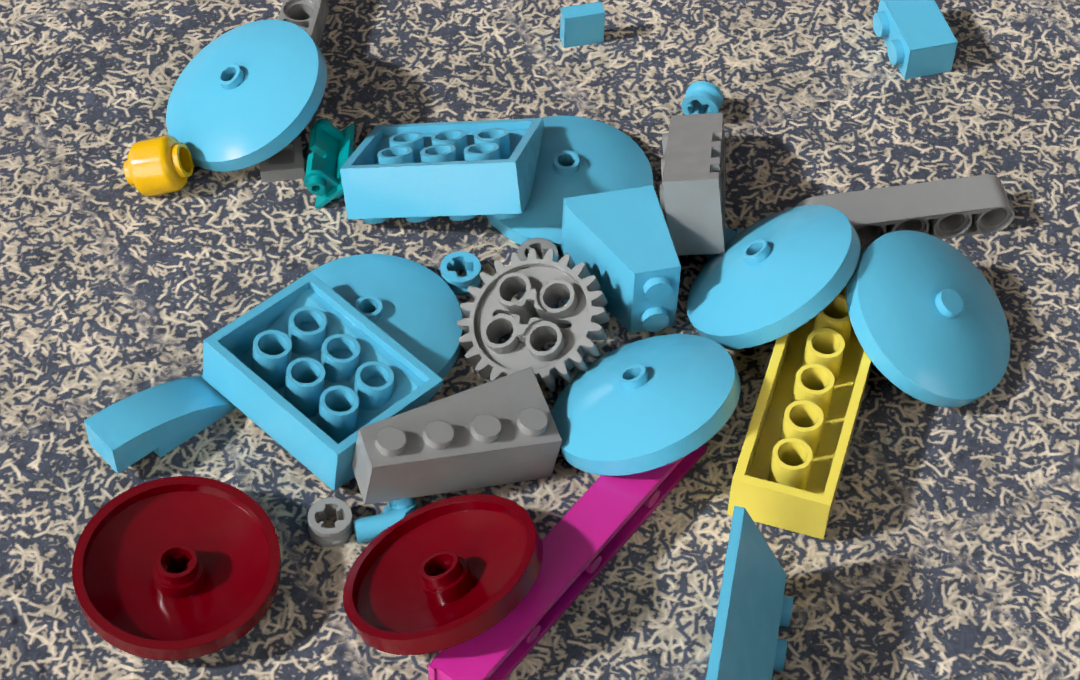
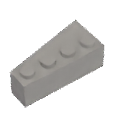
(695, 183)
(460, 442)

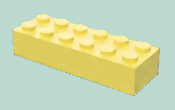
(803, 424)

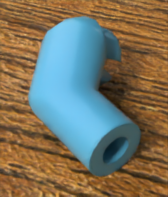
(371, 526)

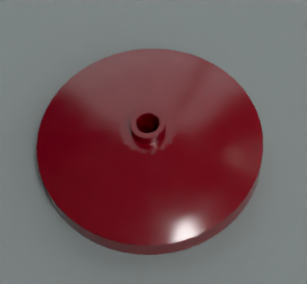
(177, 568)
(443, 574)

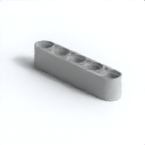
(935, 207)

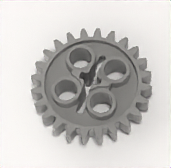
(533, 318)

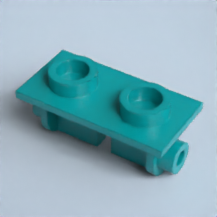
(329, 152)

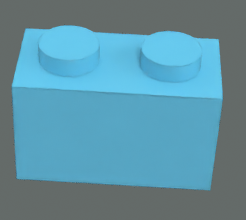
(915, 36)

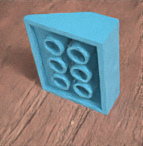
(443, 170)
(314, 374)
(749, 608)

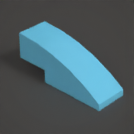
(155, 420)

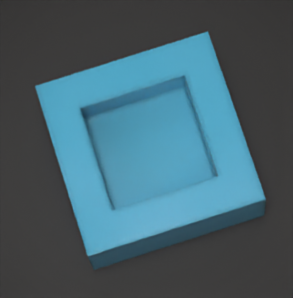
(582, 24)

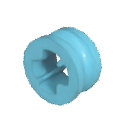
(706, 94)
(461, 261)

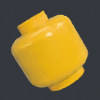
(158, 165)

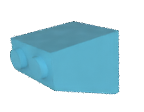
(628, 251)

